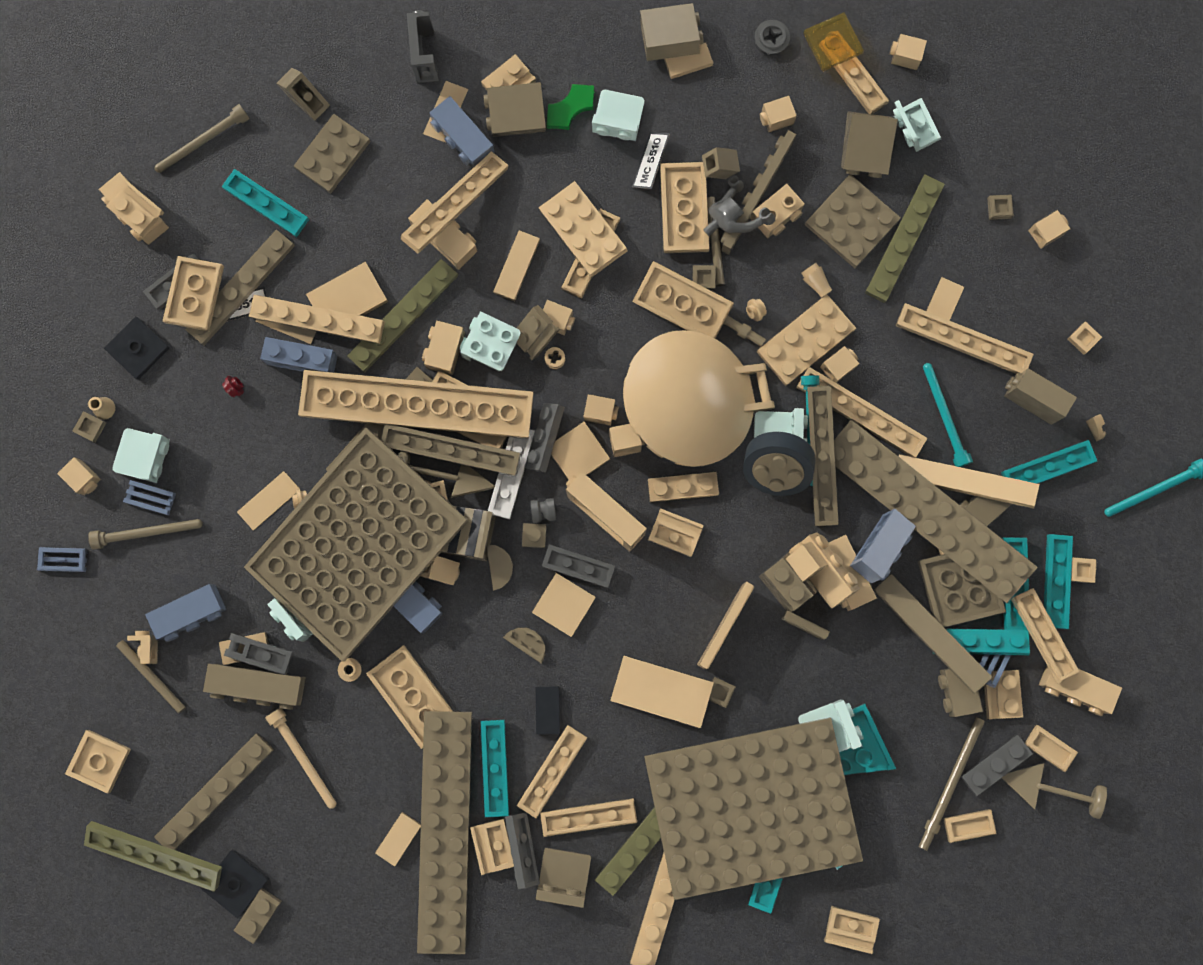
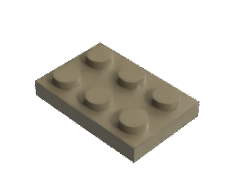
(332, 153)

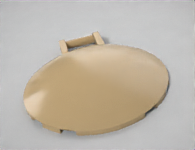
(692, 397)

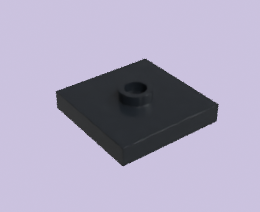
(136, 348)
(237, 884)

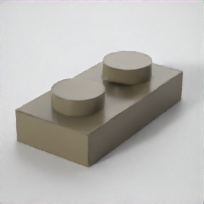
(257, 915)

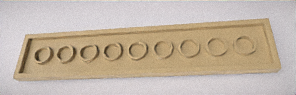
(416, 404)

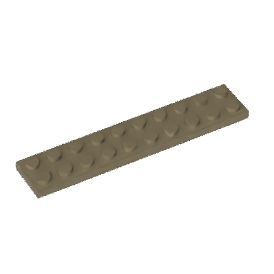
(932, 512)
(444, 832)

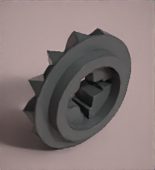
(776, 29)

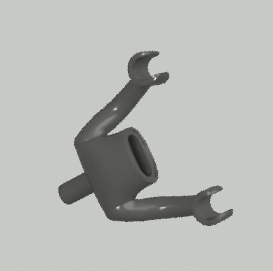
(727, 212)

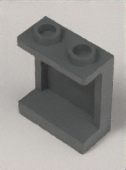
(423, 65)

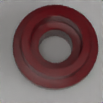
(233, 386)

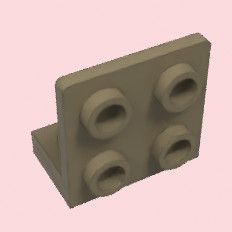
(563, 877)

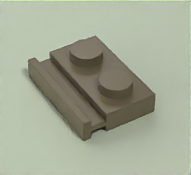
(536, 332)

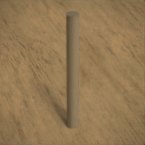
(716, 249)
(151, 677)

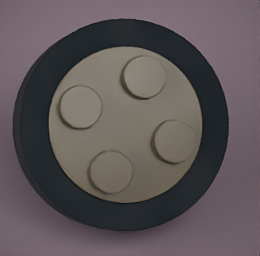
(779, 463)

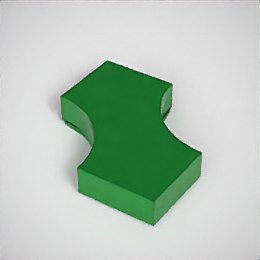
(578, 100)

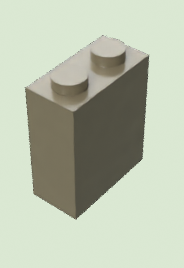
(670, 31)
(515, 109)
(1039, 396)

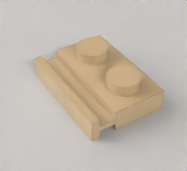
(510, 73)
(135, 209)
(675, 532)
(1005, 698)
(492, 846)
(851, 929)

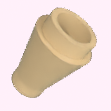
(816, 279)
(102, 407)

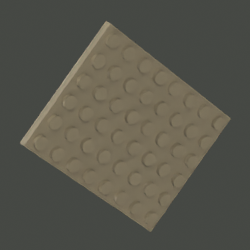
(355, 544)
(753, 808)

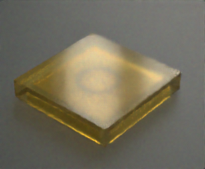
(833, 41)

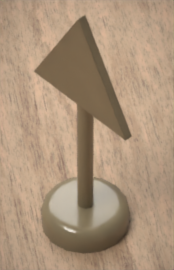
(467, 480)
(1028, 782)

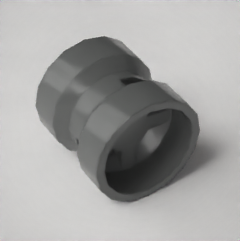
(543, 510)

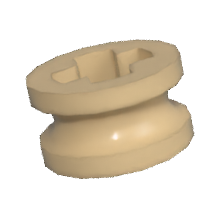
(559, 363)

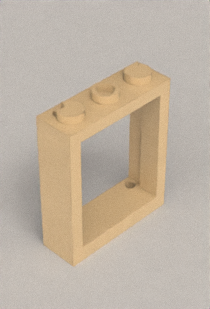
(605, 511)

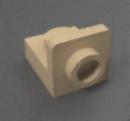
(148, 649)

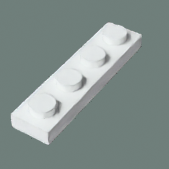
(508, 485)

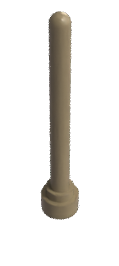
(236, 116)
(100, 539)

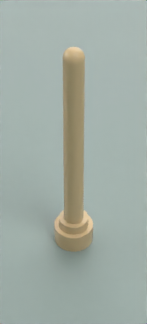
(278, 721)

